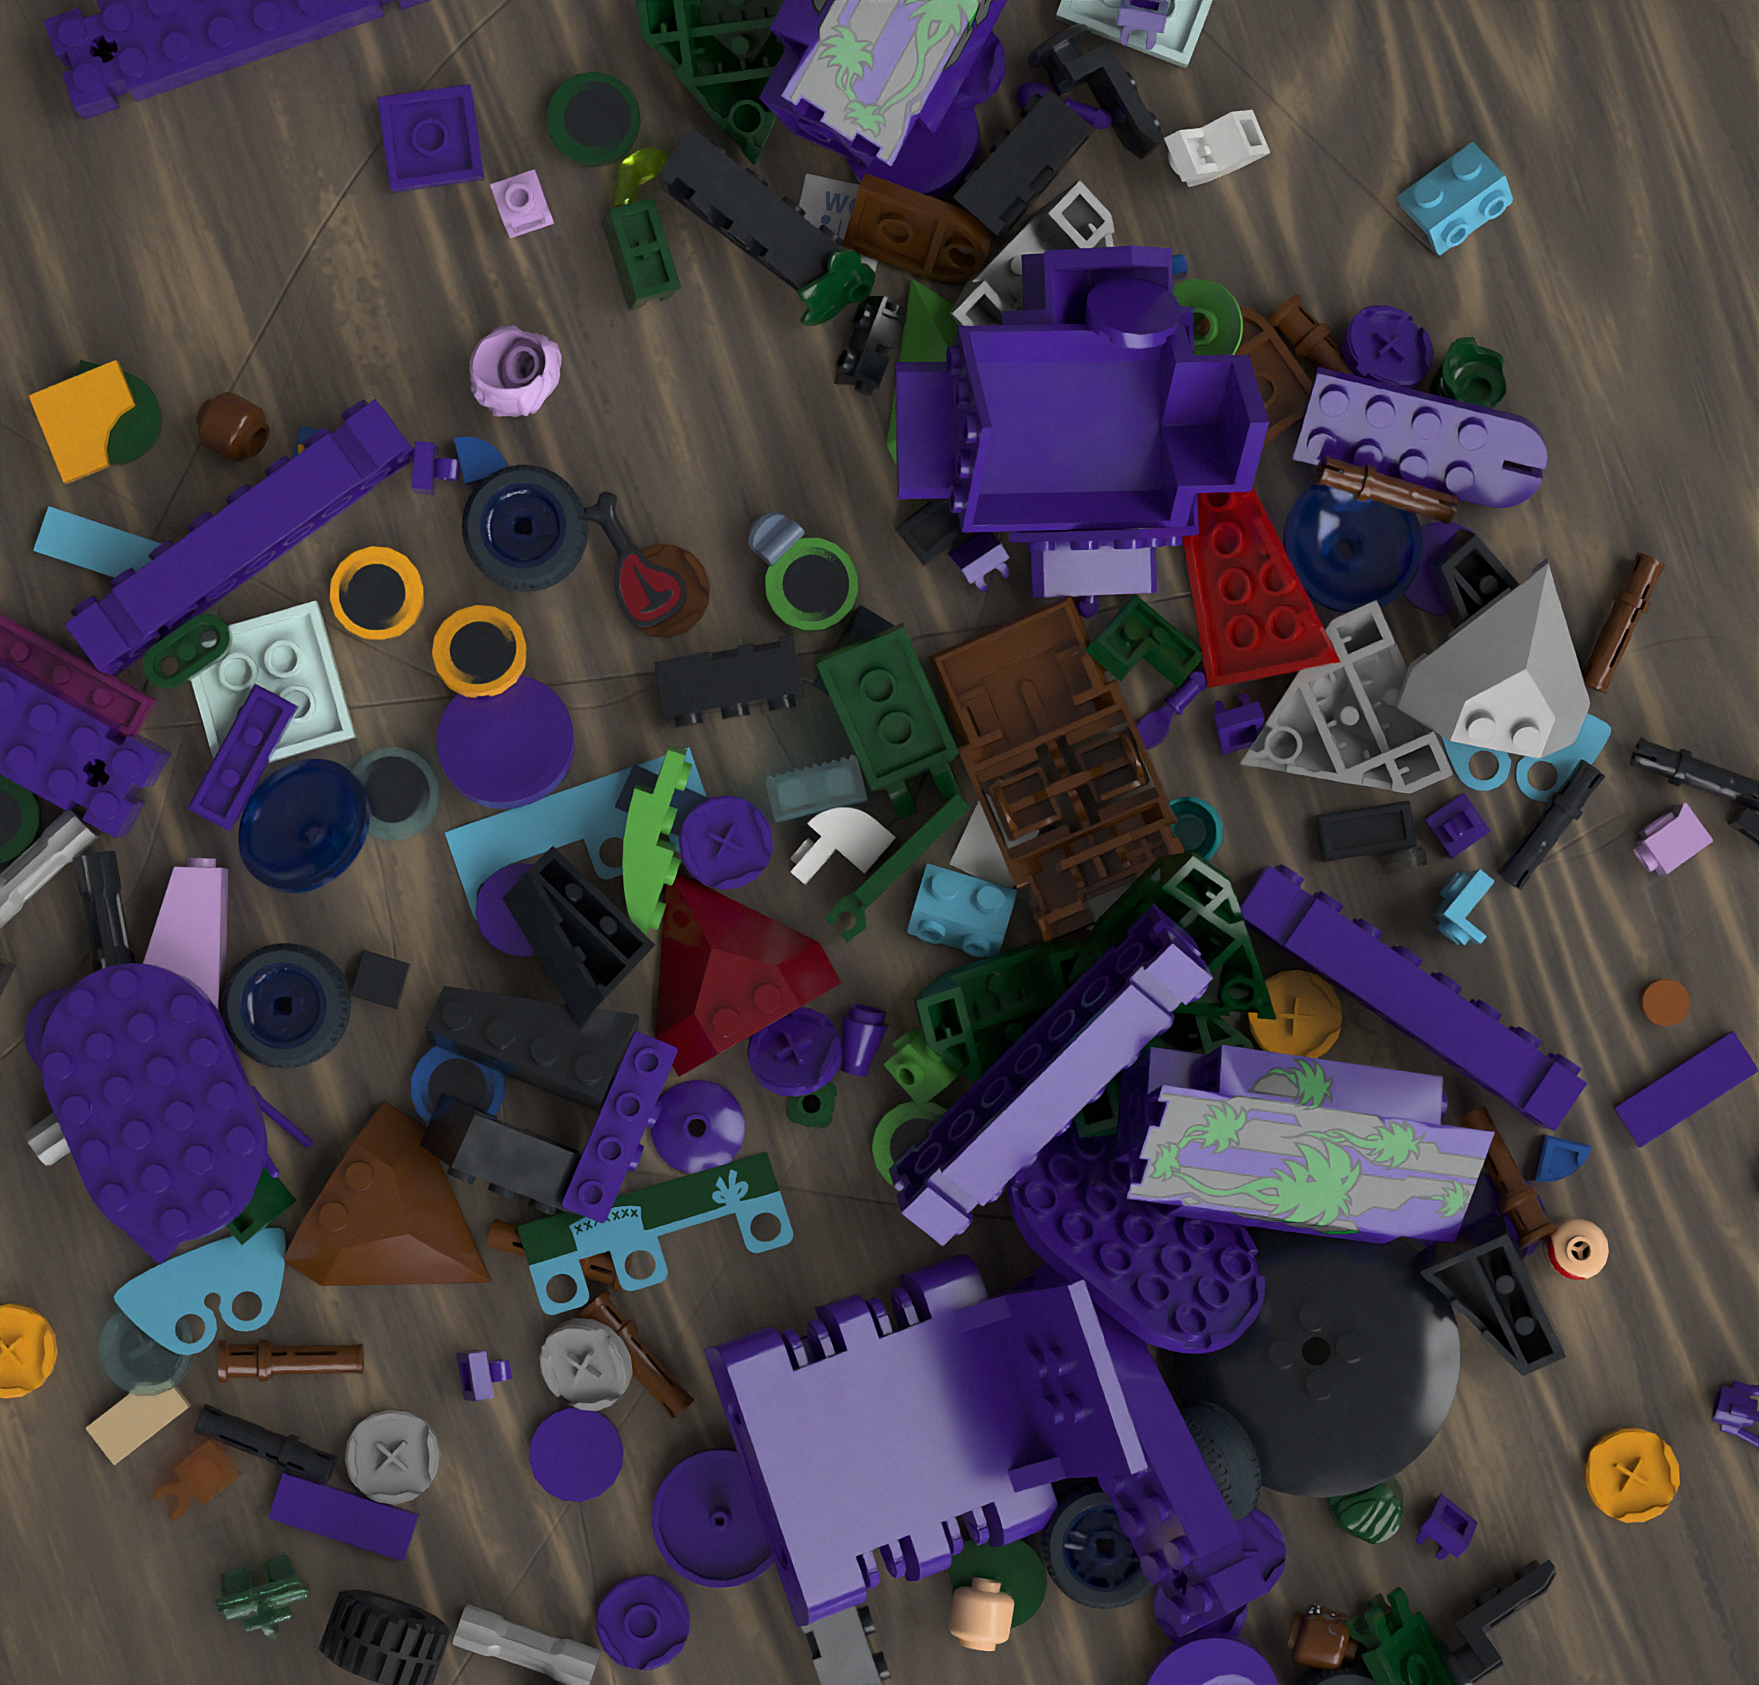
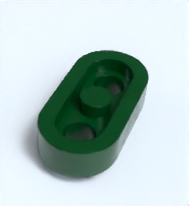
(187, 649)

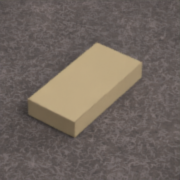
(135, 1421)

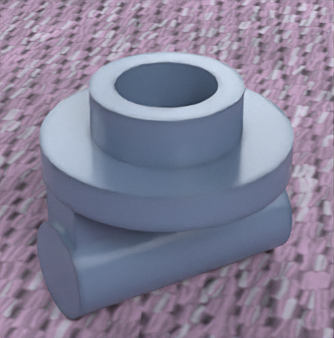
(773, 536)

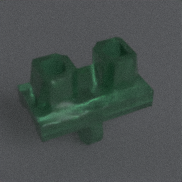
(242, 1600)

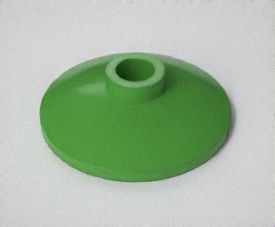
(1221, 309)

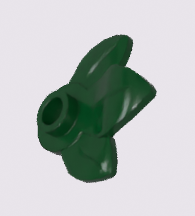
(844, 284)

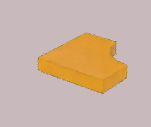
(80, 417)

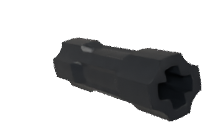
(100, 889)

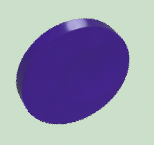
(932, 161)
(506, 745)
(710, 1521)
(1210, 1660)

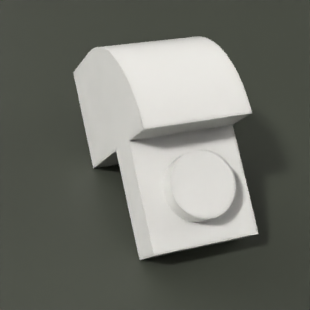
(1216, 148)
(847, 831)

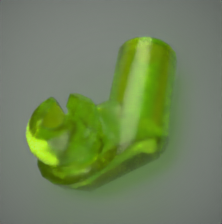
(635, 171)

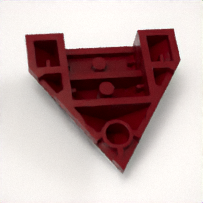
(728, 972)

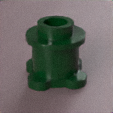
(819, 1118)

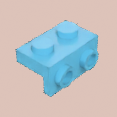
(1457, 197)
(1461, 896)
(961, 912)

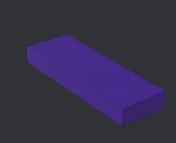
(242, 757)
(1685, 1089)
(343, 1516)

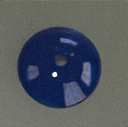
(1382, 542)
(289, 815)

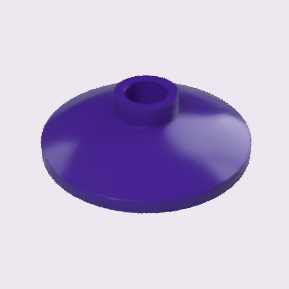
(723, 1126)

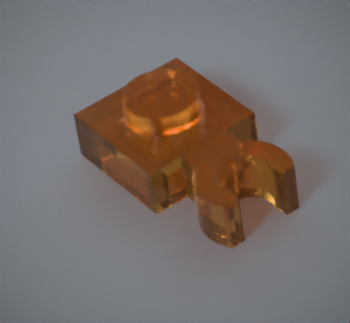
(202, 1476)

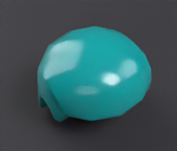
(1197, 826)

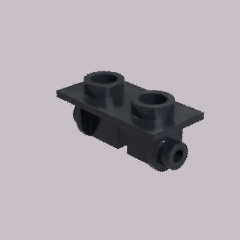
(873, 323)

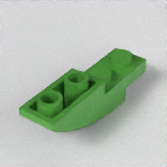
(646, 858)

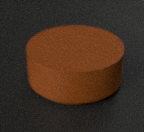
(1664, 1002)

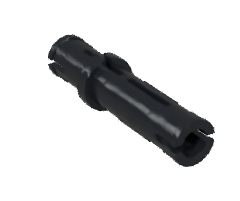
(1683, 768)
(1555, 818)
(266, 1444)

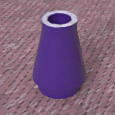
(861, 1037)

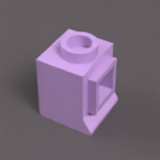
(522, 203)
(1671, 840)

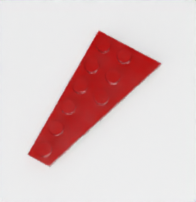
(1248, 595)

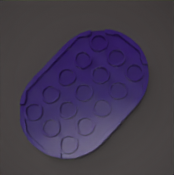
(153, 1102)
(1156, 1273)

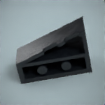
(1496, 1292)

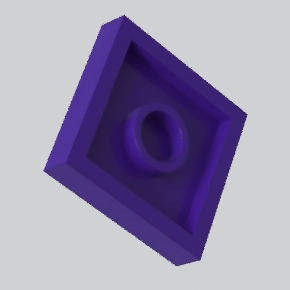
(431, 138)

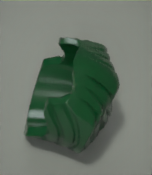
(1470, 374)
(1371, 1513)

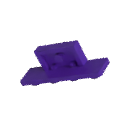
(618, 1129)

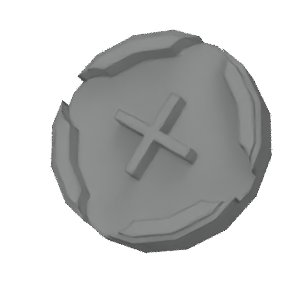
(586, 1364)
(392, 1456)

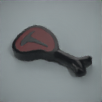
(643, 590)

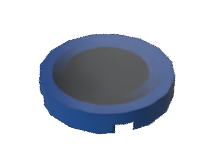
(457, 1077)

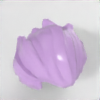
(514, 371)

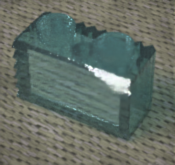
(816, 789)

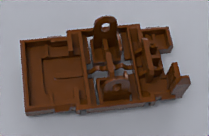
(1025, 691)

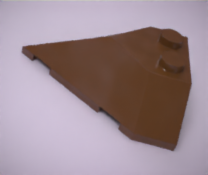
(387, 1215)

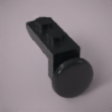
(1108, 81)
(1478, 1656)

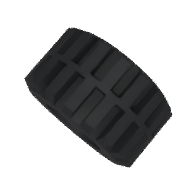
(384, 1639)

